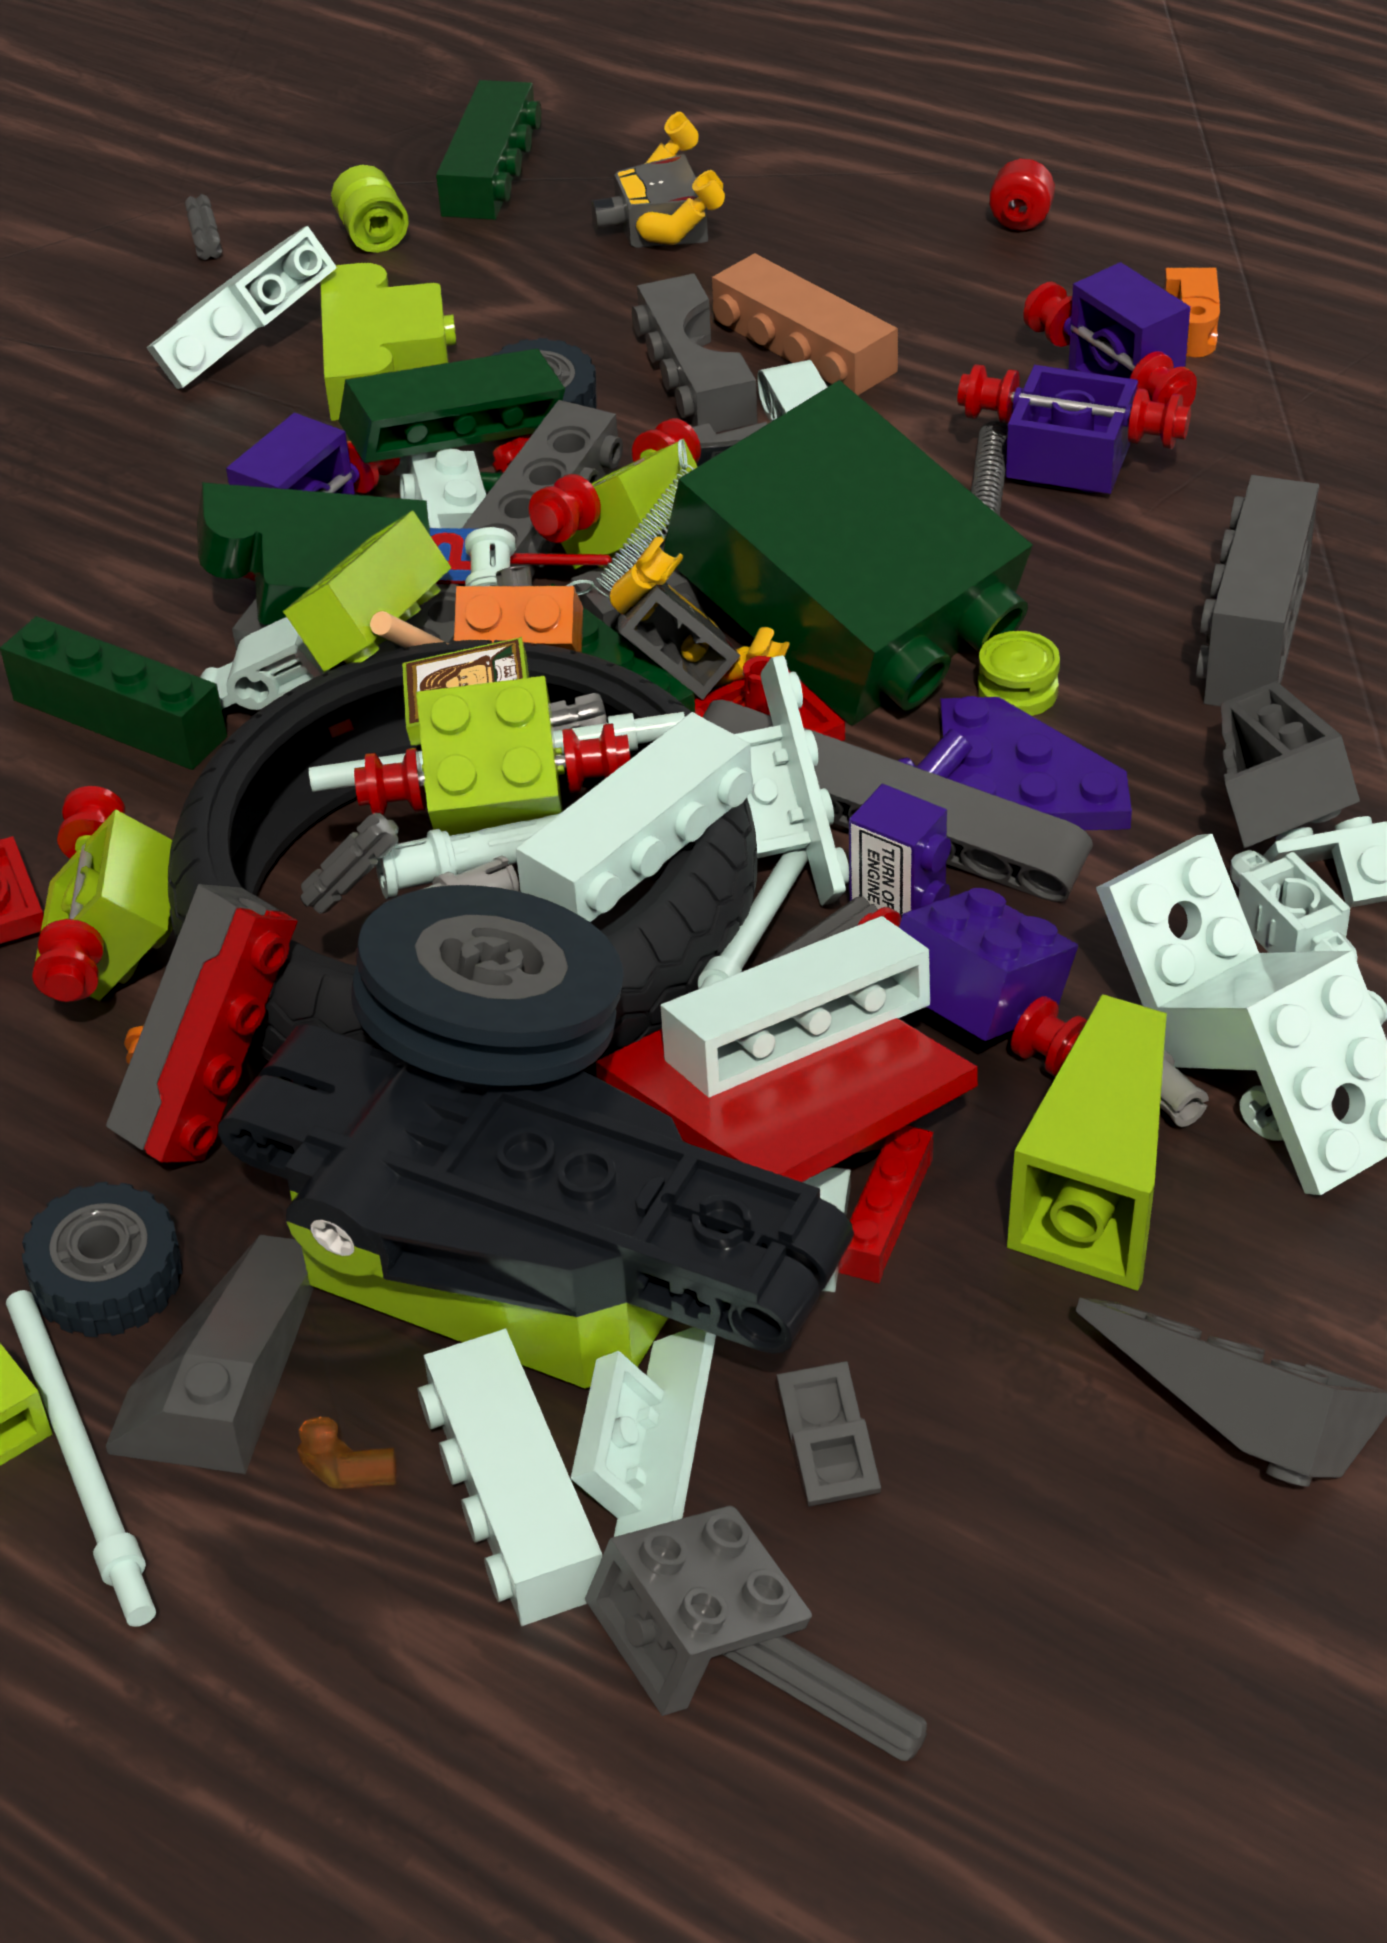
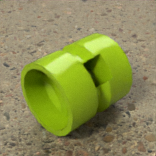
(369, 208)

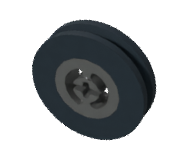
(486, 985)

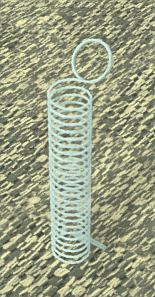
(681, 447)

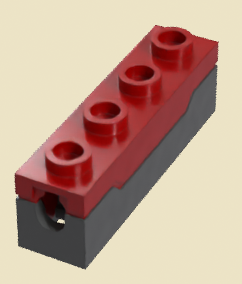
(201, 1023)

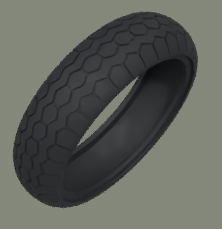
(261, 798)

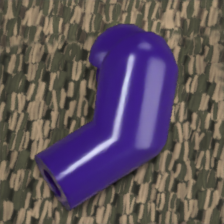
(945, 755)

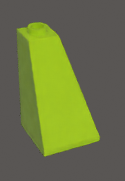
(1092, 1150)

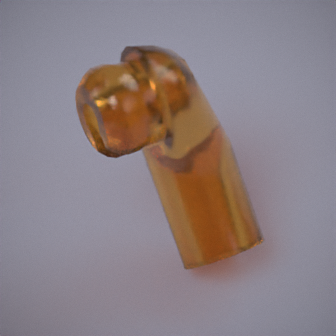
(340, 1465)

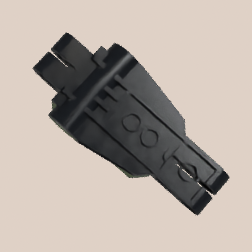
(527, 1208)

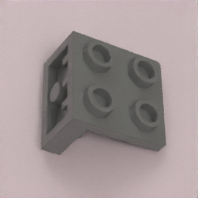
(688, 1595)

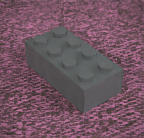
(1257, 588)

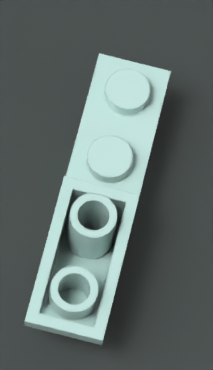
(241, 306)

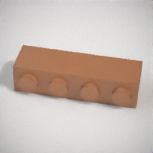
(805, 323)

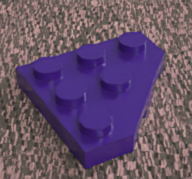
(1035, 764)

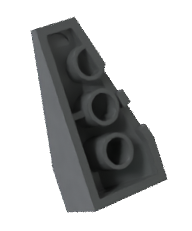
(220, 1371)
(1280, 1411)

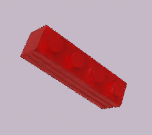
(887, 1202)

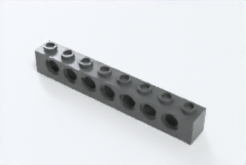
(565, 443)

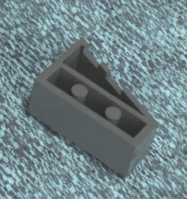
(1282, 764)

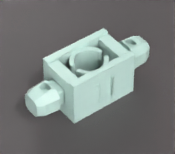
(1289, 905)

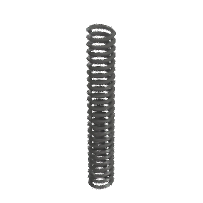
(990, 465)

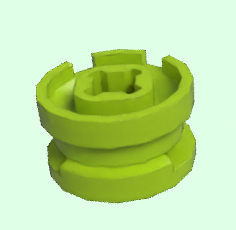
(1020, 670)

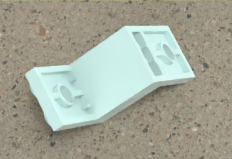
(1284, 1014)

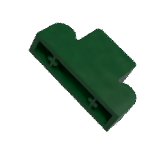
(287, 536)

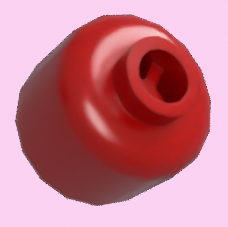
(1022, 194)

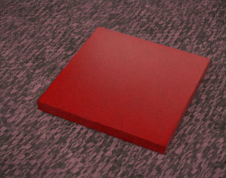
(807, 1110)

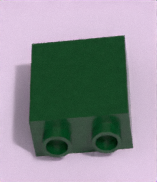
(849, 552)

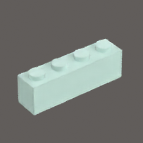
(637, 818)
(795, 1005)
(513, 1477)

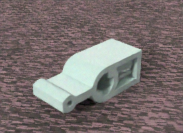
(264, 667)

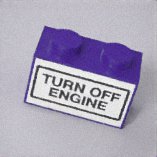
(898, 851)

